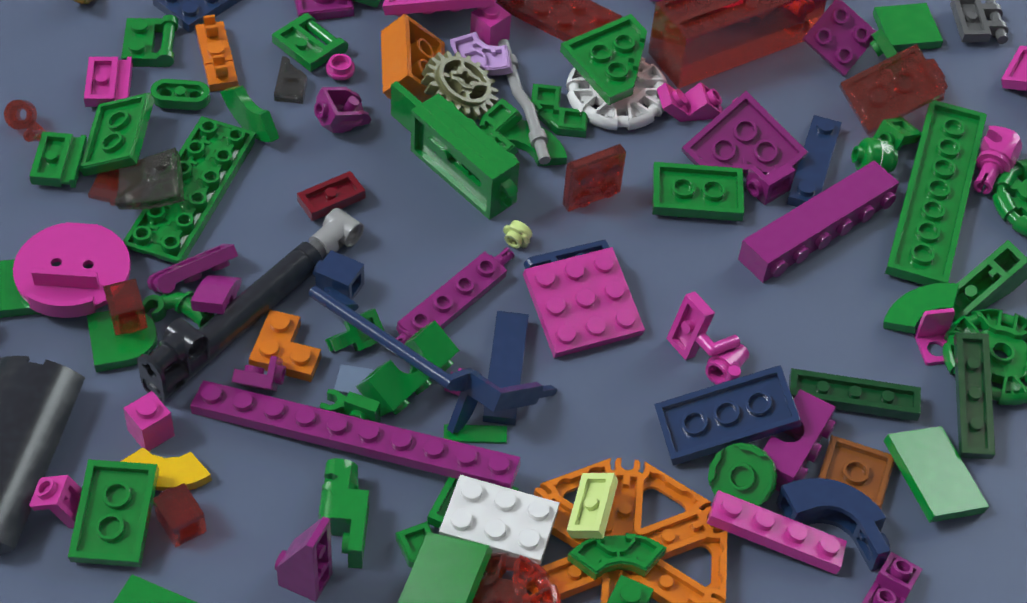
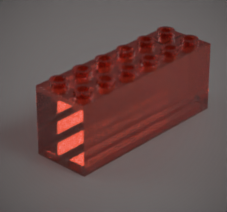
(712, 36)

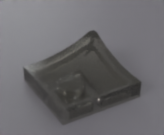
(151, 183)

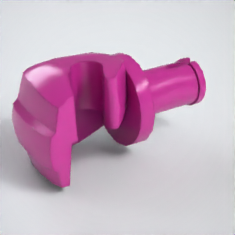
(998, 155)

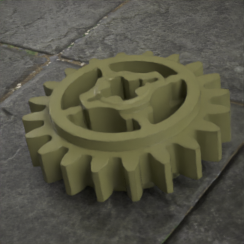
(461, 83)

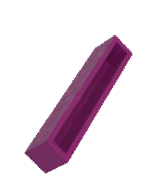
(818, 221)

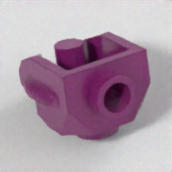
(340, 109)

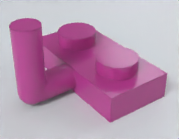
(690, 329)

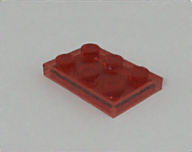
(892, 88)

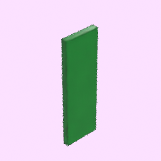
(478, 434)

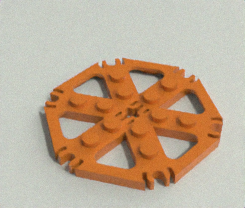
(676, 533)

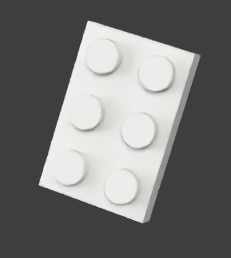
(500, 518)

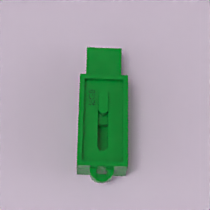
(458, 151)

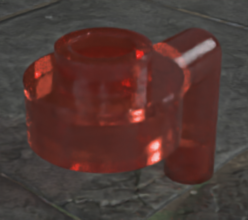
(13, 119)

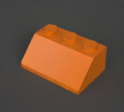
(405, 52)

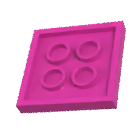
(583, 302)

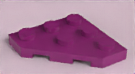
(744, 138)

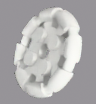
(583, 97)

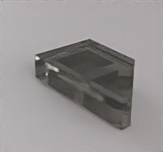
(290, 83)

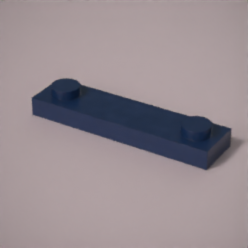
(814, 167)

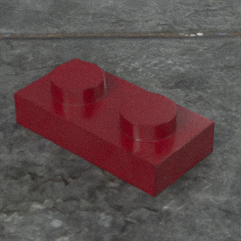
(331, 194)

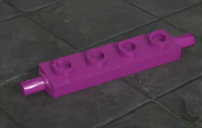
(456, 294)

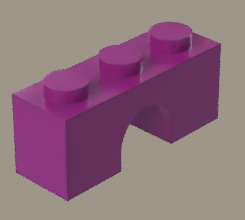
(792, 457)

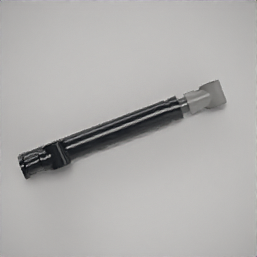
(189, 349)

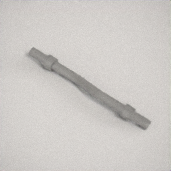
(537, 134)

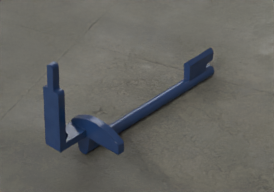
(470, 382)

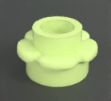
(517, 234)

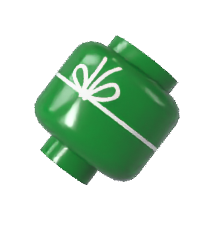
(875, 150)

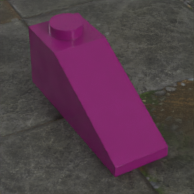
(307, 562)

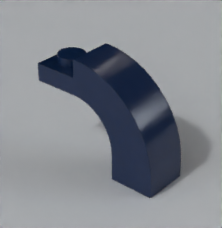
(842, 506)

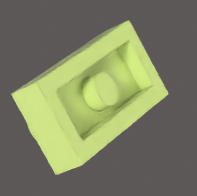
(592, 505)

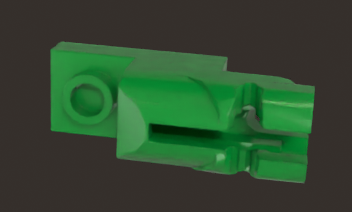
(346, 508)

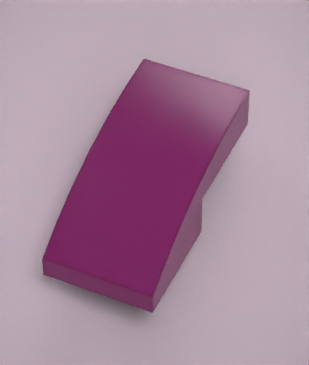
(215, 293)
(893, 581)

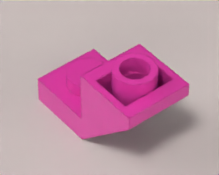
(694, 105)

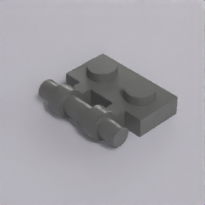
(972, 21)

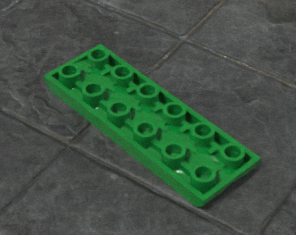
(208, 168)

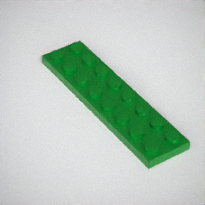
(936, 194)

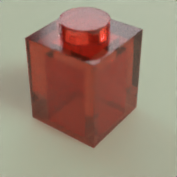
(125, 307)
(179, 514)

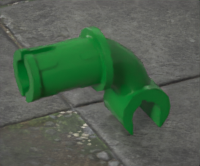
(180, 302)

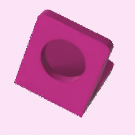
(932, 331)

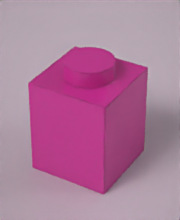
(491, 24)
(149, 421)

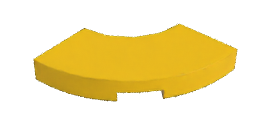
(174, 470)

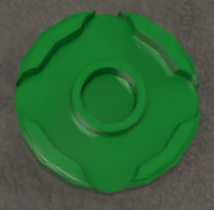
(743, 473)

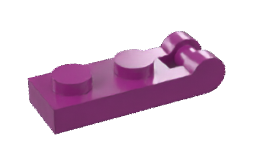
(191, 268)

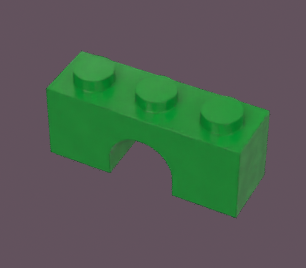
(393, 386)

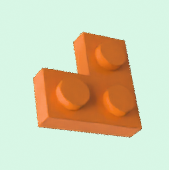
(278, 340)

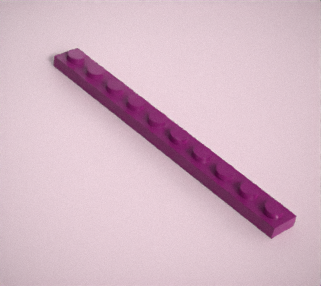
(354, 434)

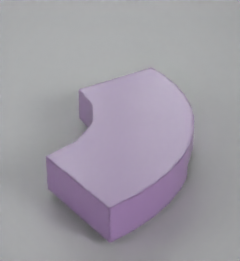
(492, 58)

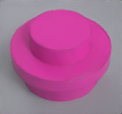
(340, 67)

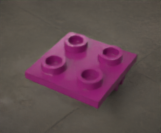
(840, 36)

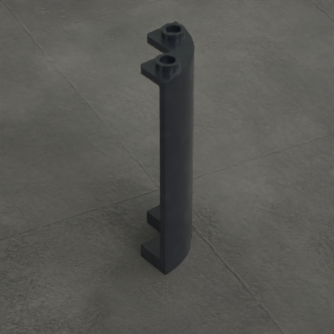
(32, 419)

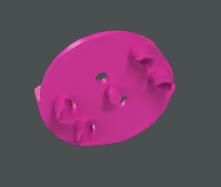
(70, 288)

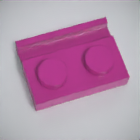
(107, 80)

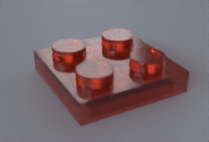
(594, 177)

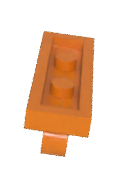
(216, 54)

